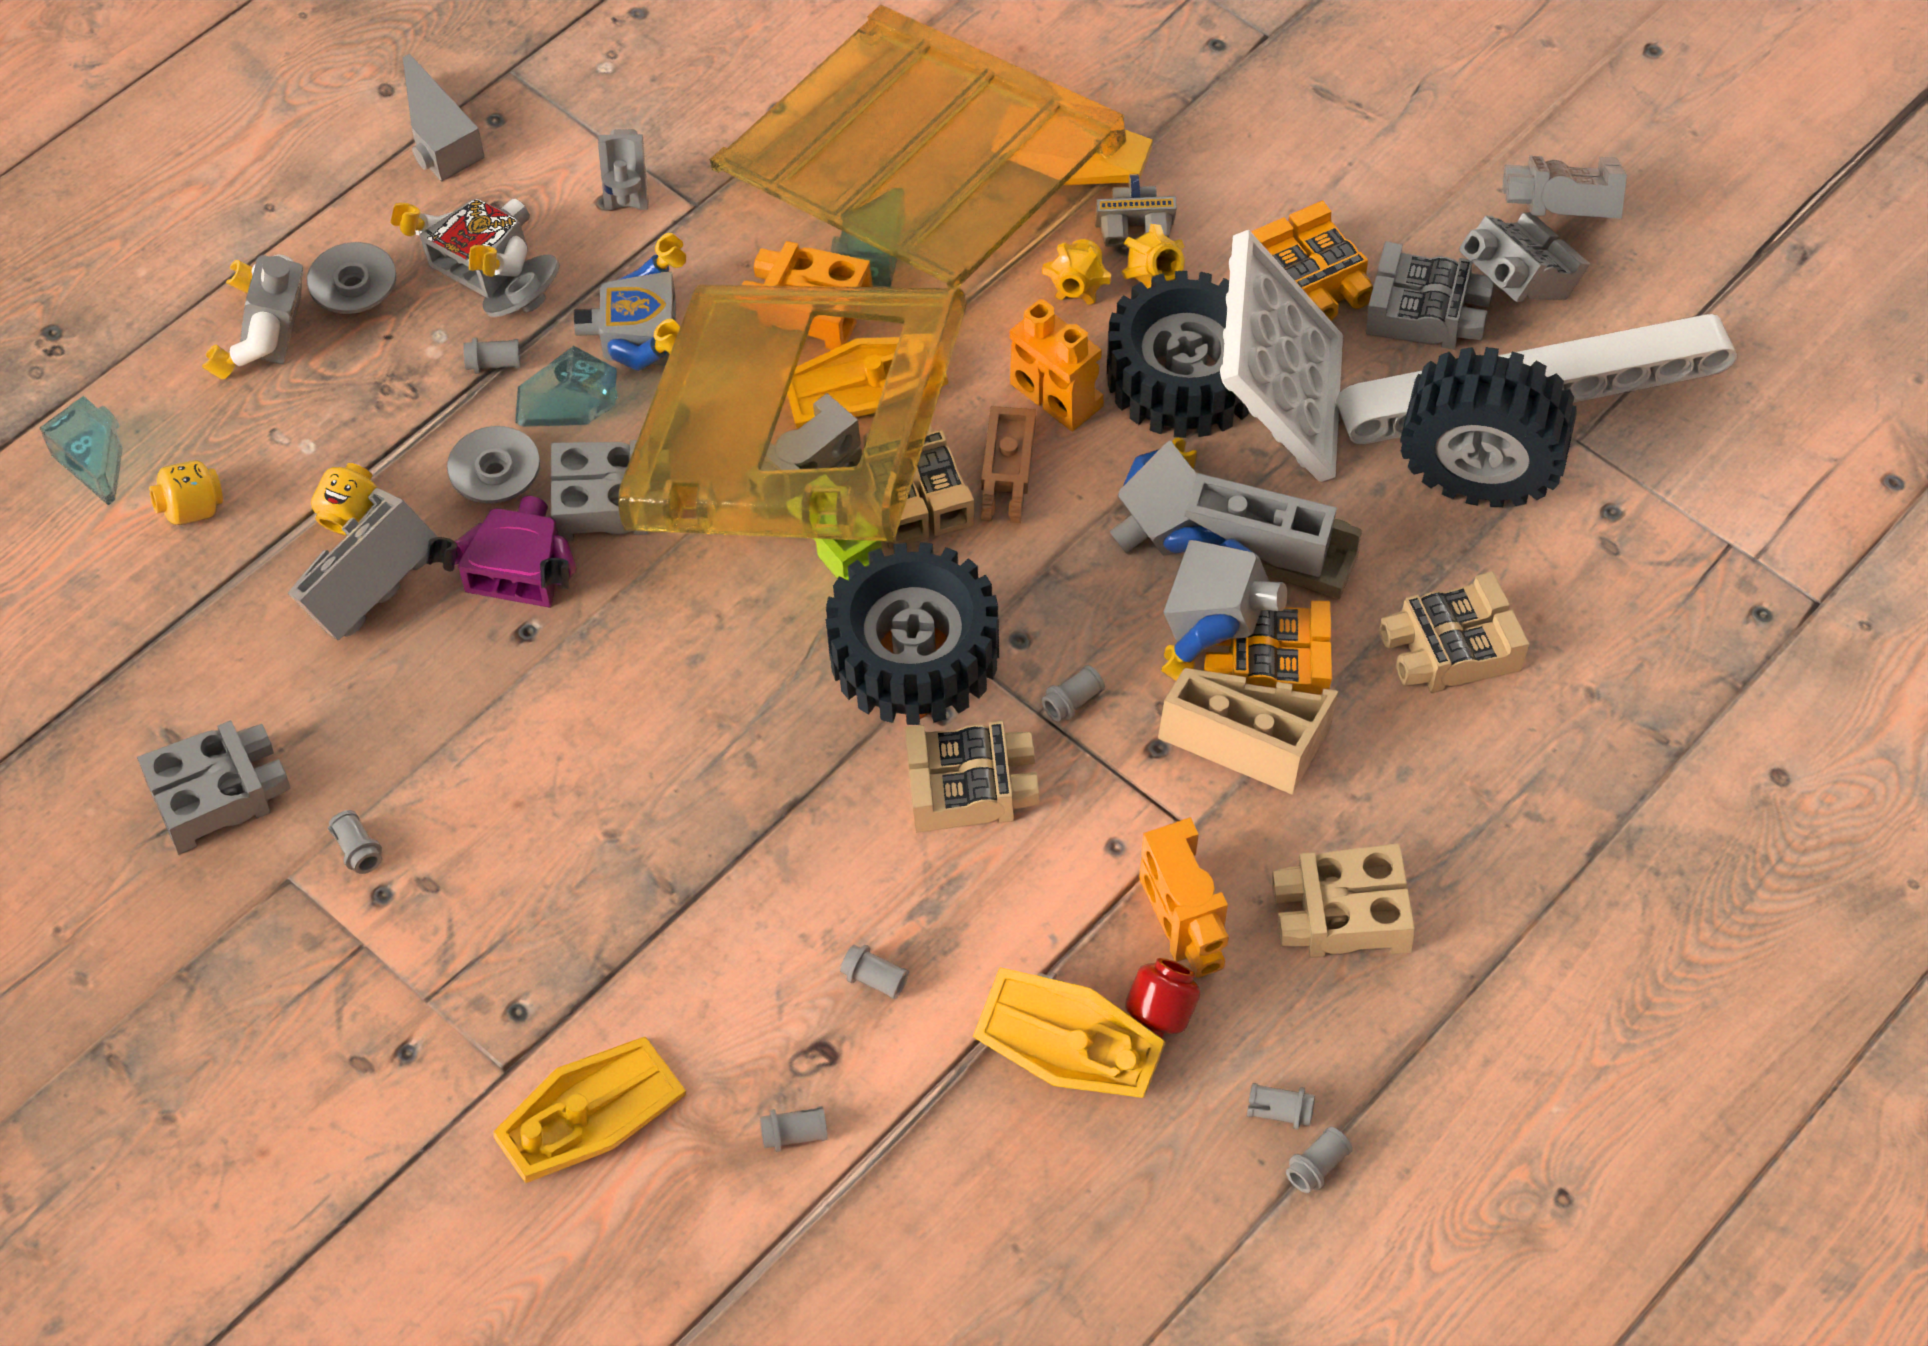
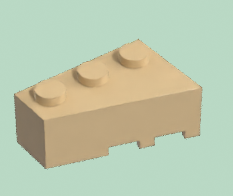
(1247, 726)

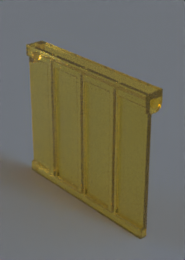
(921, 145)

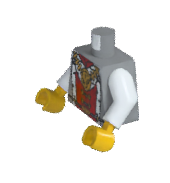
(472, 243)
(268, 316)

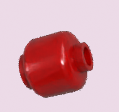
(1163, 996)

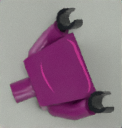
(510, 555)

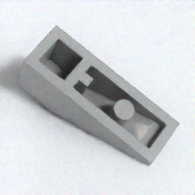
(441, 130)
(1273, 525)

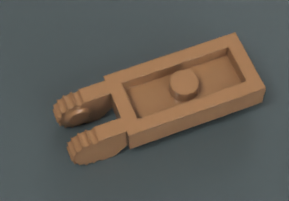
(1007, 459)

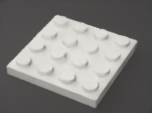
(1282, 356)

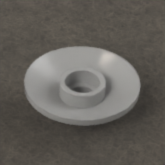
(351, 277)
(524, 290)
(492, 451)

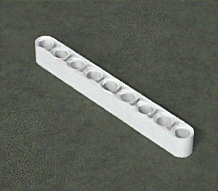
(1588, 366)

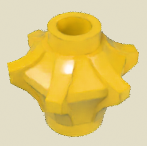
(1153, 255)
(1078, 270)

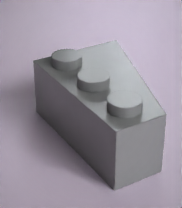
(363, 565)

